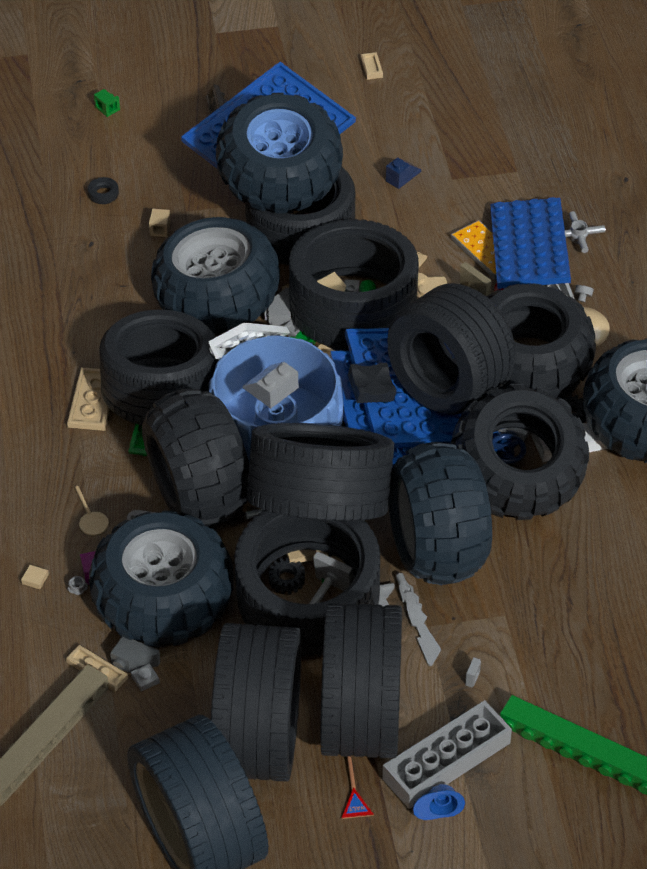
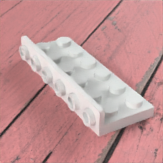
(246, 331)

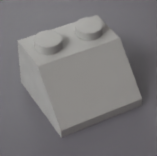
(273, 384)

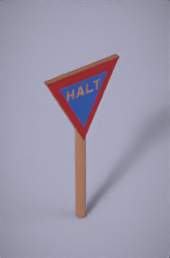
(356, 806)

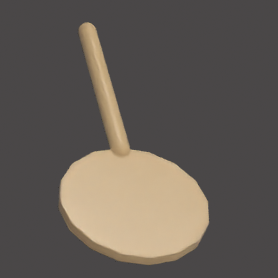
(93, 522)

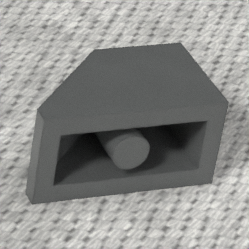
(132, 655)

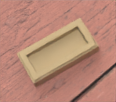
(371, 66)

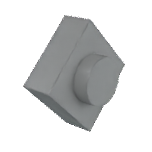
(145, 677)

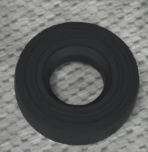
(103, 198)

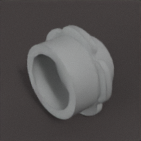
(77, 585)

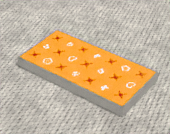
(478, 244)

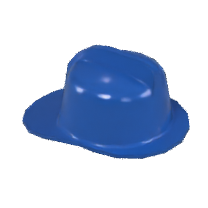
(439, 803)

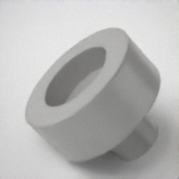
(583, 292)

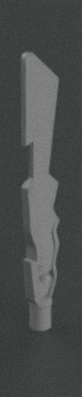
(417, 618)

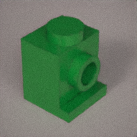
(106, 102)

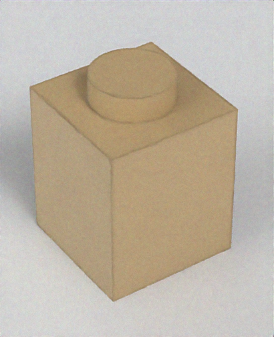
(159, 222)

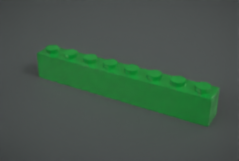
(576, 743)

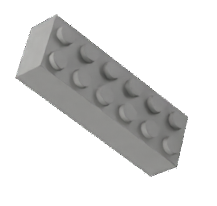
(447, 753)

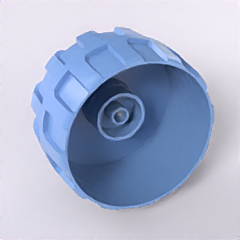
(315, 401)

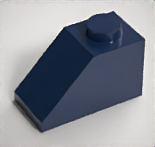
(400, 172)

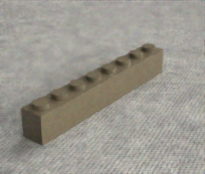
(50, 729)

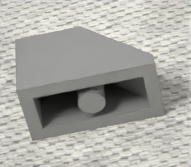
(279, 310)

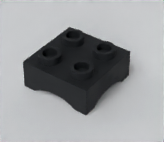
(371, 383)

